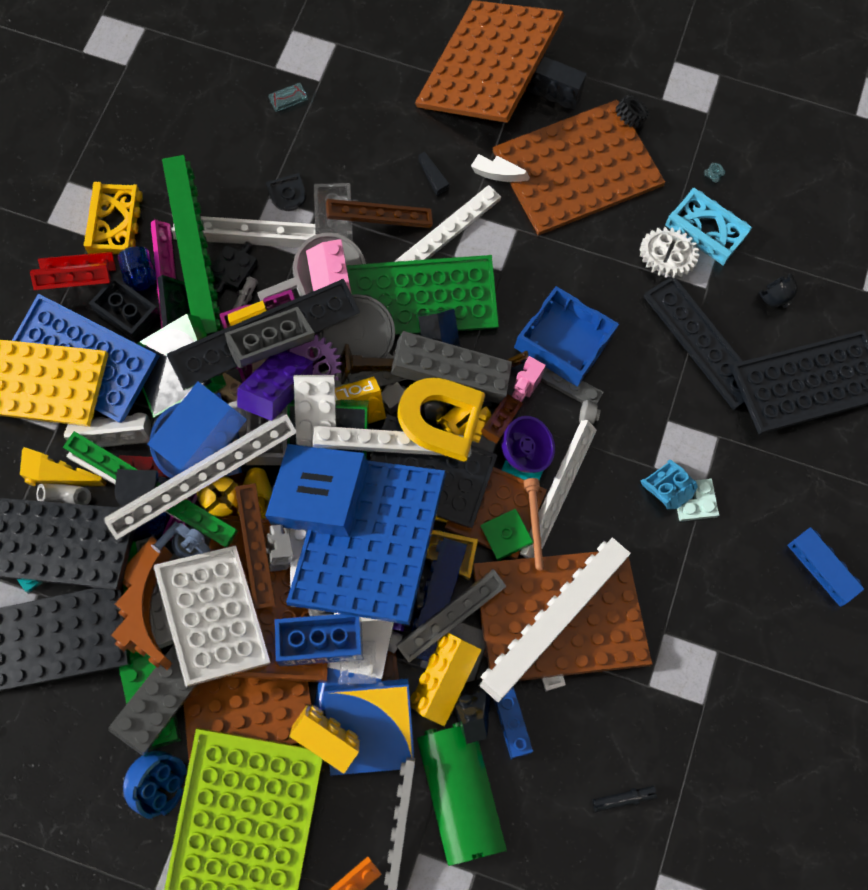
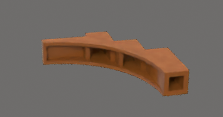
(136, 630)

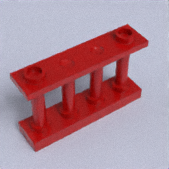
(73, 270)

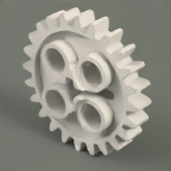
(681, 259)

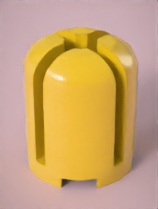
(456, 417)
(221, 505)

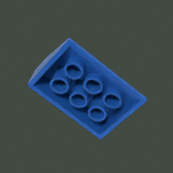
(196, 428)

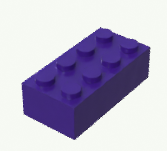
(272, 384)

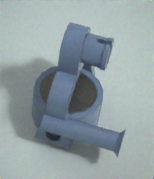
(185, 542)

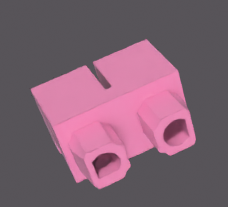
(528, 379)

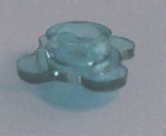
(718, 169)

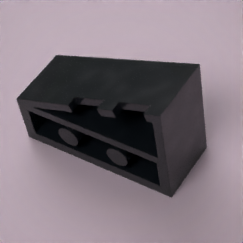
(473, 711)

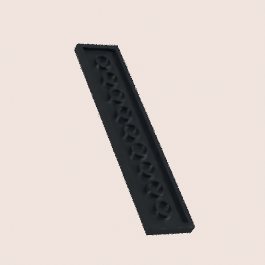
(212, 356)

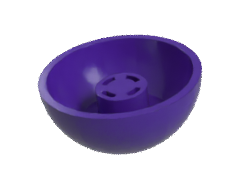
(528, 445)

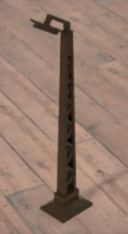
(357, 363)

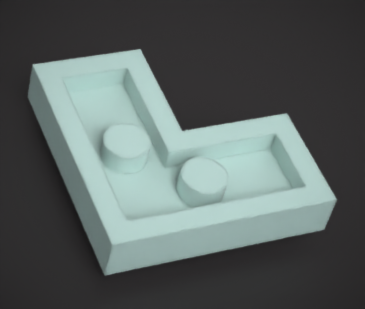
(703, 504)

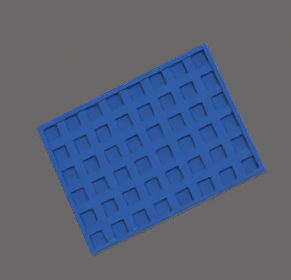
(383, 558)

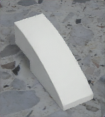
(499, 170)

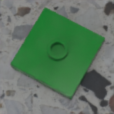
(506, 534)

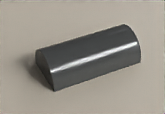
(269, 337)

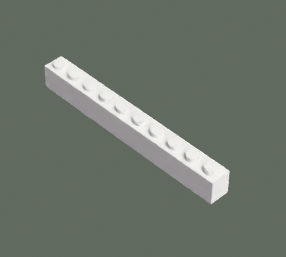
(199, 476)
(554, 620)

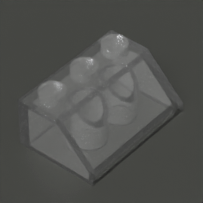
(334, 191)

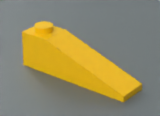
(39, 469)

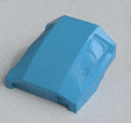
(671, 485)

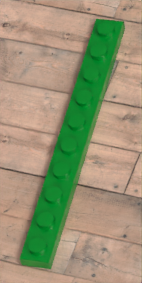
(184, 510)

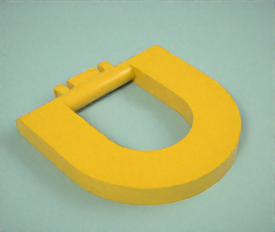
(433, 438)

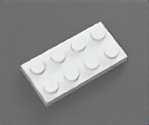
(313, 405)

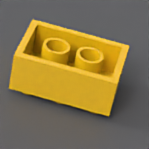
(325, 738)

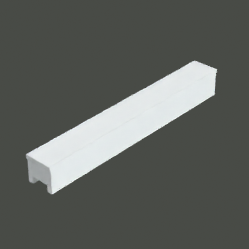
(255, 232)

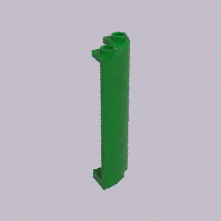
(461, 795)

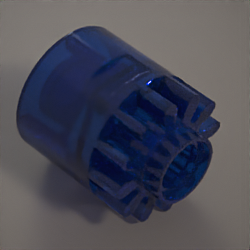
(137, 268)

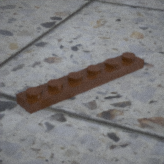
(378, 213)
(255, 546)

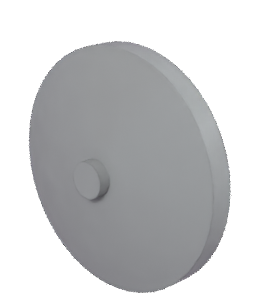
(300, 264)

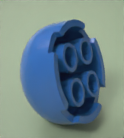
(147, 776)

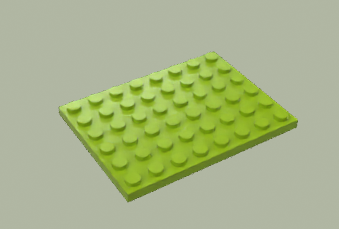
(243, 814)

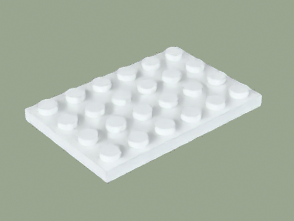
(211, 615)

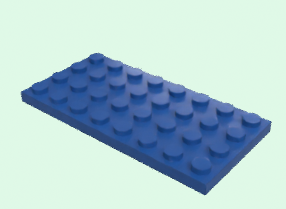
(127, 362)

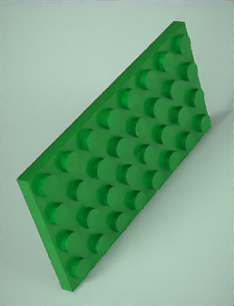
(431, 286)

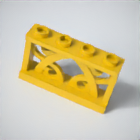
(94, 222)

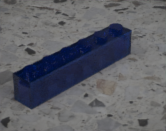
(441, 585)

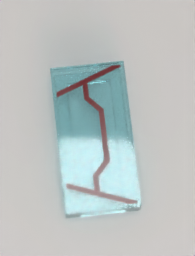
(287, 97)

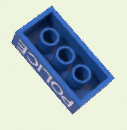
(318, 639)

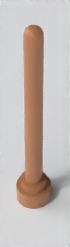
(531, 486)

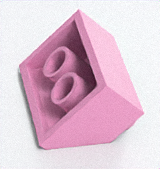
(327, 264)

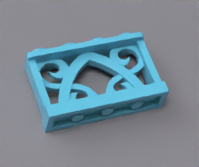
(709, 209)

